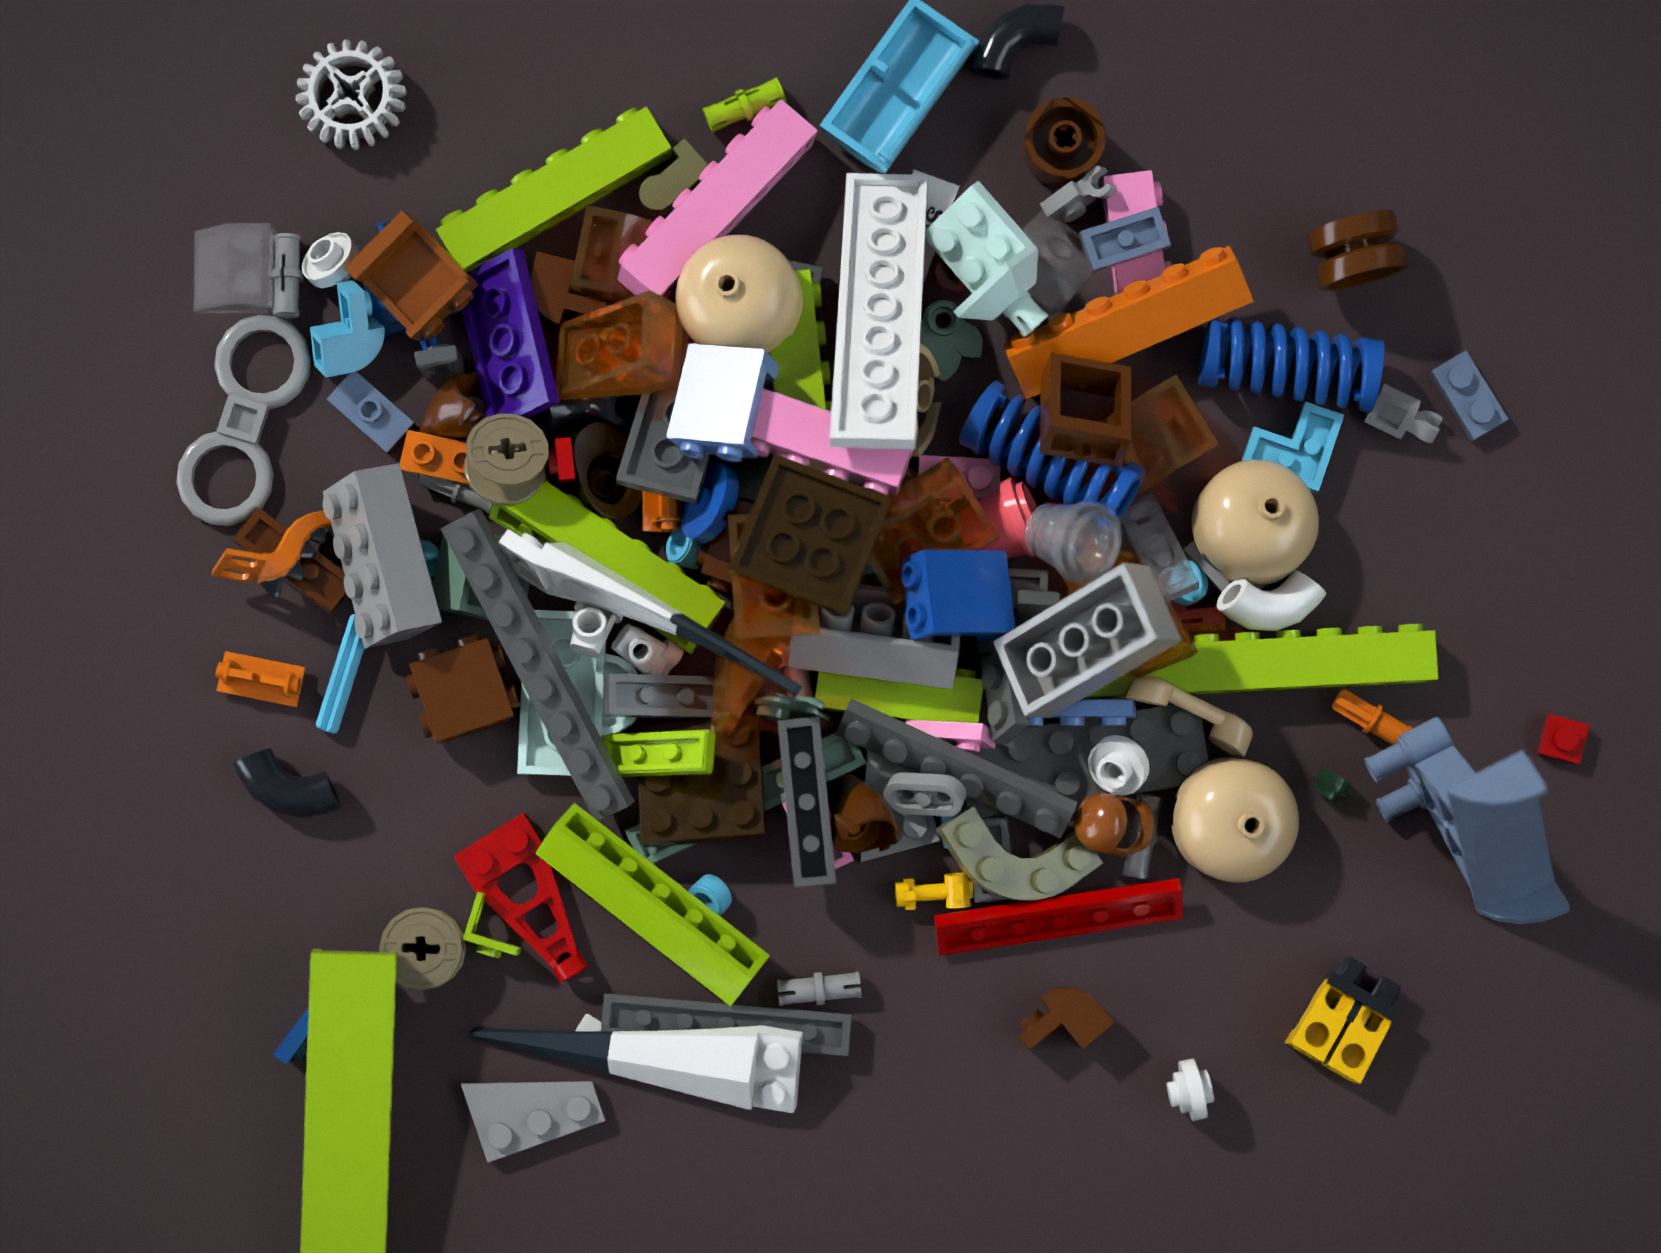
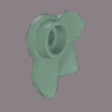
(950, 342)
(779, 706)

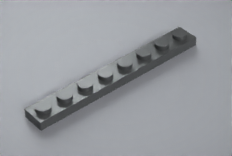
(537, 664)

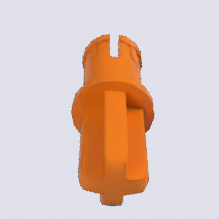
(1369, 716)

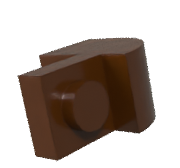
(553, 292)
(1074, 1010)

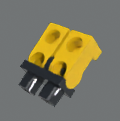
(1359, 1014)

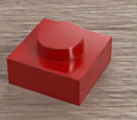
(561, 460)
(1563, 739)

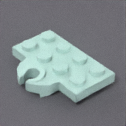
(536, 749)

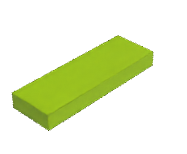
(662, 752)

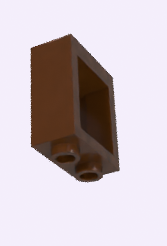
(1062, 434)

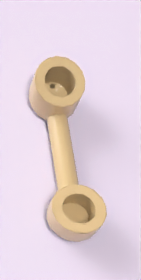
(1228, 732)

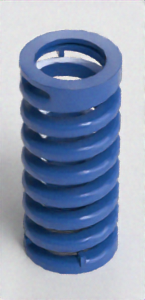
(1219, 335)
(973, 437)

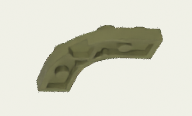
(1009, 875)

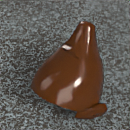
(455, 408)
(862, 818)

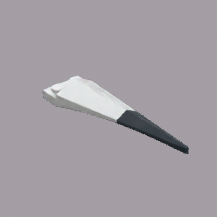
(577, 577)
(720, 1064)

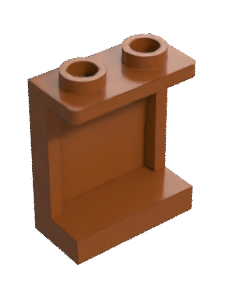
(413, 276)

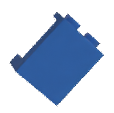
(957, 594)

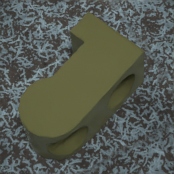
(660, 191)

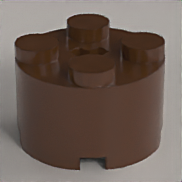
(1052, 123)

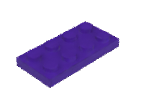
(508, 339)

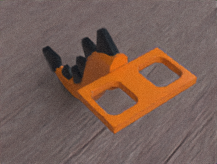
(283, 561)

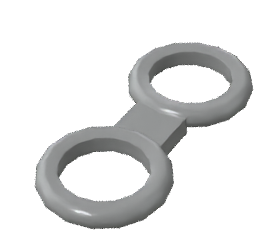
(243, 419)

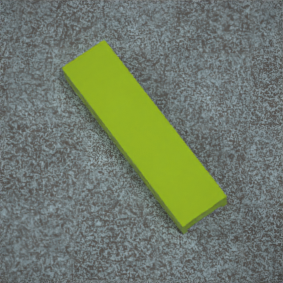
(348, 1101)

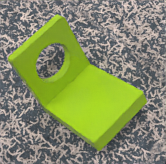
(486, 945)

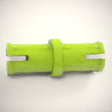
(743, 105)

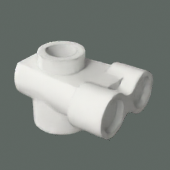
(591, 629)
(653, 657)

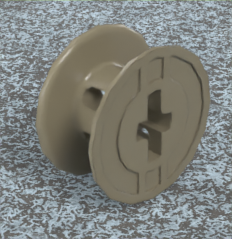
(506, 459)
(438, 930)

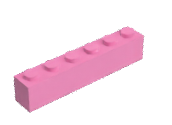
(719, 201)

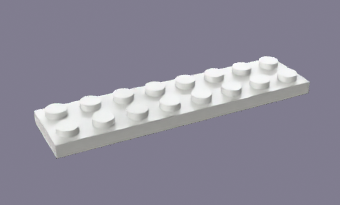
(879, 312)

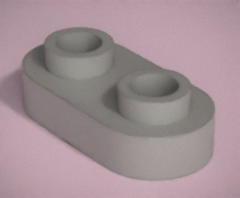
(925, 794)

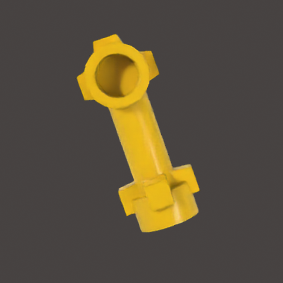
(956, 891)

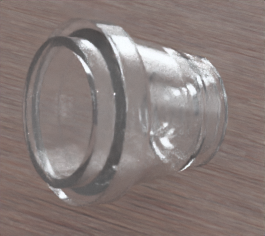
(1075, 539)

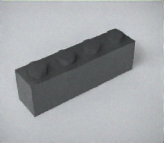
(806, 802)

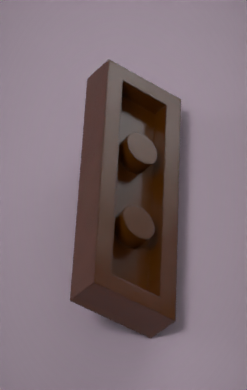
(322, 579)

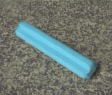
(341, 680)

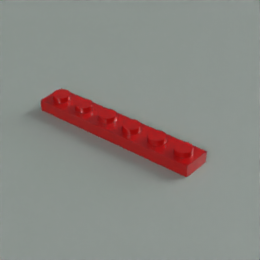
(1059, 917)

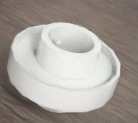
(327, 260)
(1118, 765)
(1190, 1090)

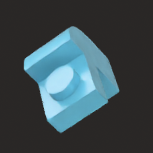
(351, 342)

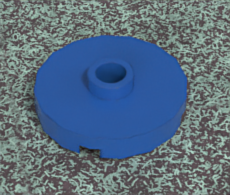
(718, 494)

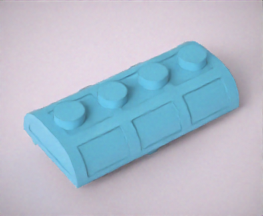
(898, 85)

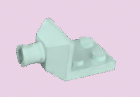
(989, 258)

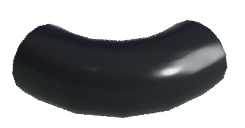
(1011, 34)
(579, 412)
(285, 792)

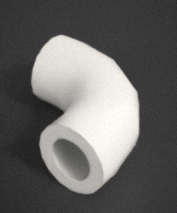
(1273, 608)

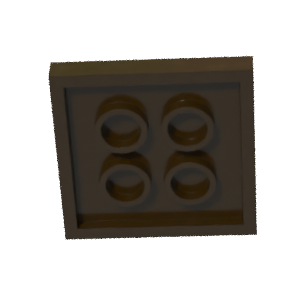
(810, 535)
(712, 805)

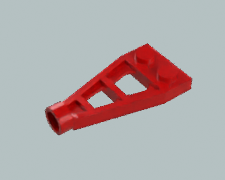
(498, 854)

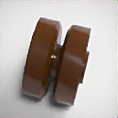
(1357, 250)

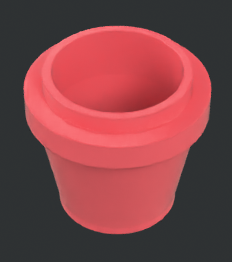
(1009, 512)

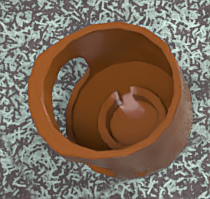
(1103, 821)

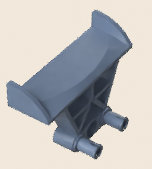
(1484, 817)

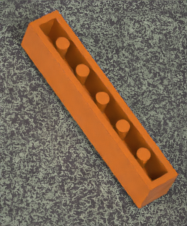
(1134, 318)

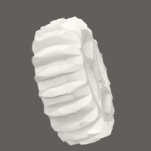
(339, 105)

